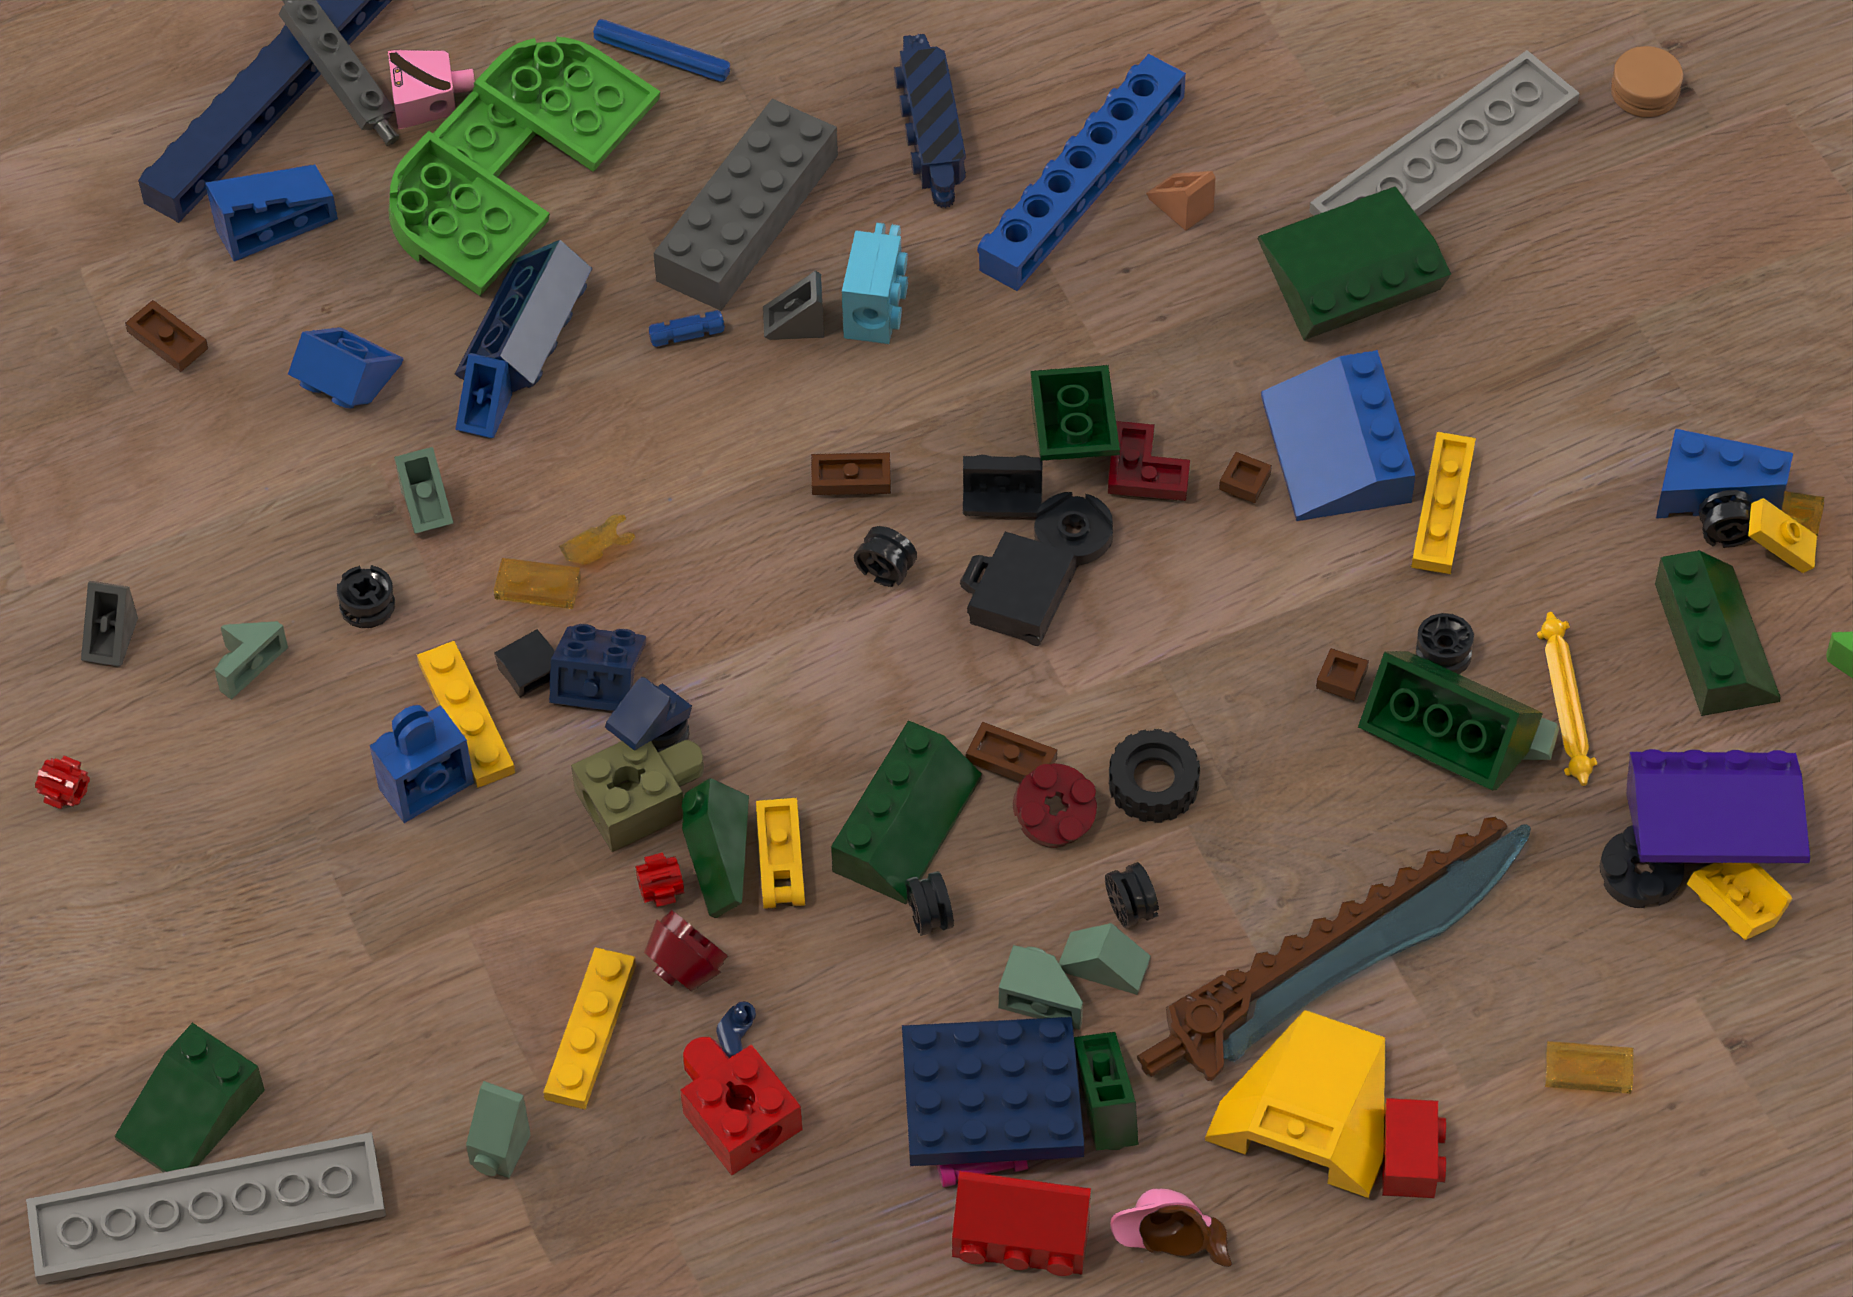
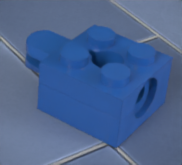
(421, 761)

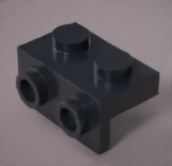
(1002, 486)

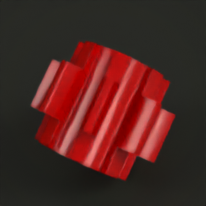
(62, 782)
(659, 879)

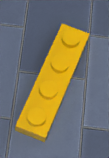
(1443, 503)
(461, 700)
(589, 1028)

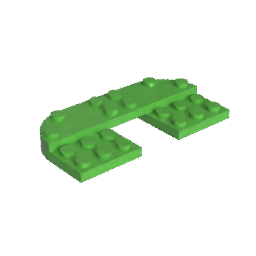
(447, 186)

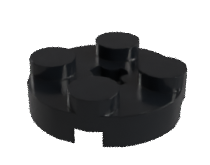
(1089, 512)
(1632, 888)

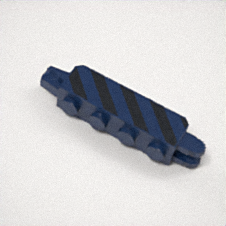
(932, 118)

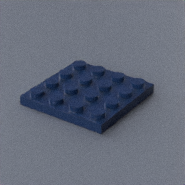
(992, 1091)

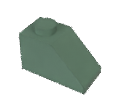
(1038, 987)
(497, 1131)

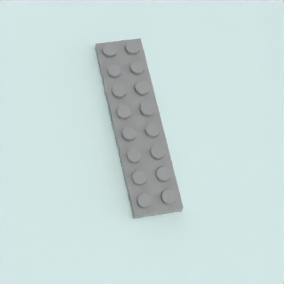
(1460, 138)
(205, 1208)

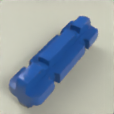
(686, 328)

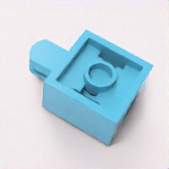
(874, 285)

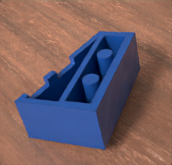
(269, 208)
(1709, 464)

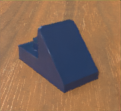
(647, 713)

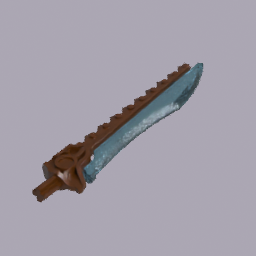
(1220, 1008)

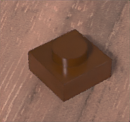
(1245, 477)
(1342, 674)

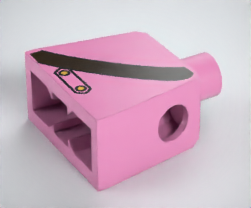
(425, 85)

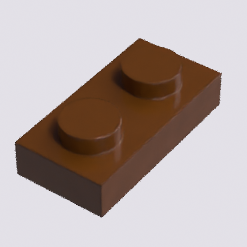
(166, 335)
(851, 473)
(1007, 752)

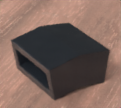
(526, 662)

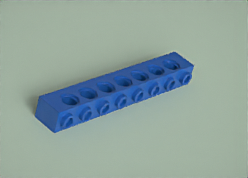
(1081, 172)

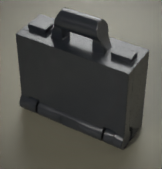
(1018, 587)

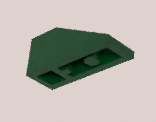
(716, 840)
(1106, 1091)

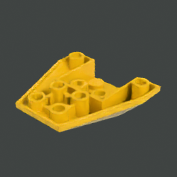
(1313, 1098)

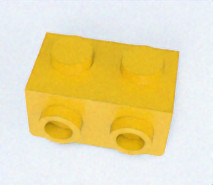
(1741, 896)

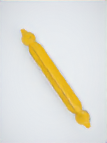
(1567, 698)

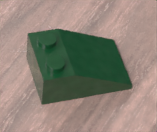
(1074, 413)
(190, 1101)

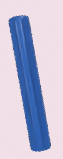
(662, 50)

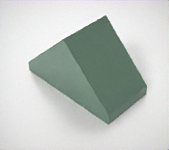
(1105, 957)

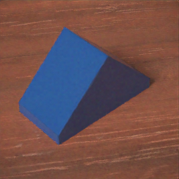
(484, 395)

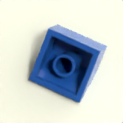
(342, 366)

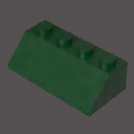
(1714, 633)
(1448, 719)
(905, 812)

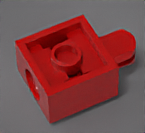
(722, 1104)

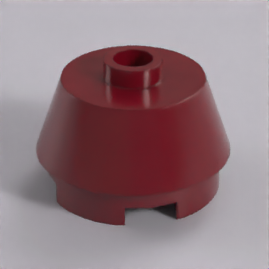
(683, 953)

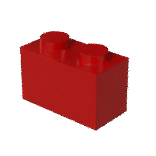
(1411, 1148)

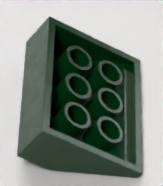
(1354, 262)

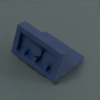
(594, 666)

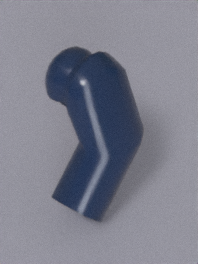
(734, 1026)

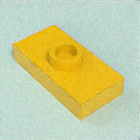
(1782, 535)

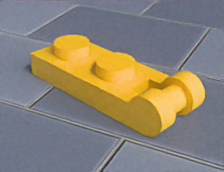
(780, 851)

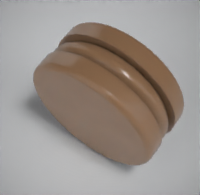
(1646, 81)

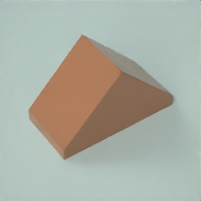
(1185, 197)

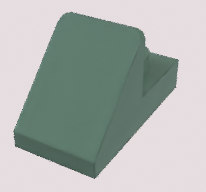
(423, 490)
(251, 651)

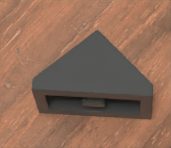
(796, 311)
(108, 623)

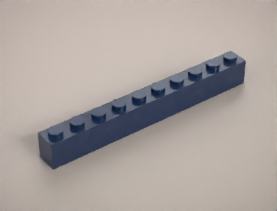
(243, 114)

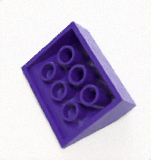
(1718, 807)

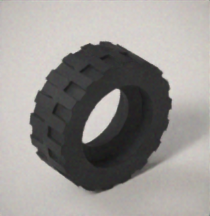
(1154, 746)

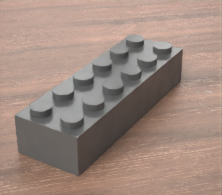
(746, 204)

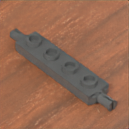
(339, 66)

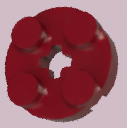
(1075, 793)

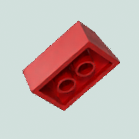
(1021, 1223)

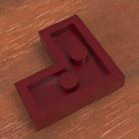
(1140, 473)

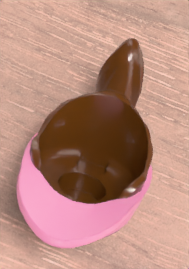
(1171, 1224)

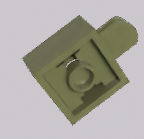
(649, 797)

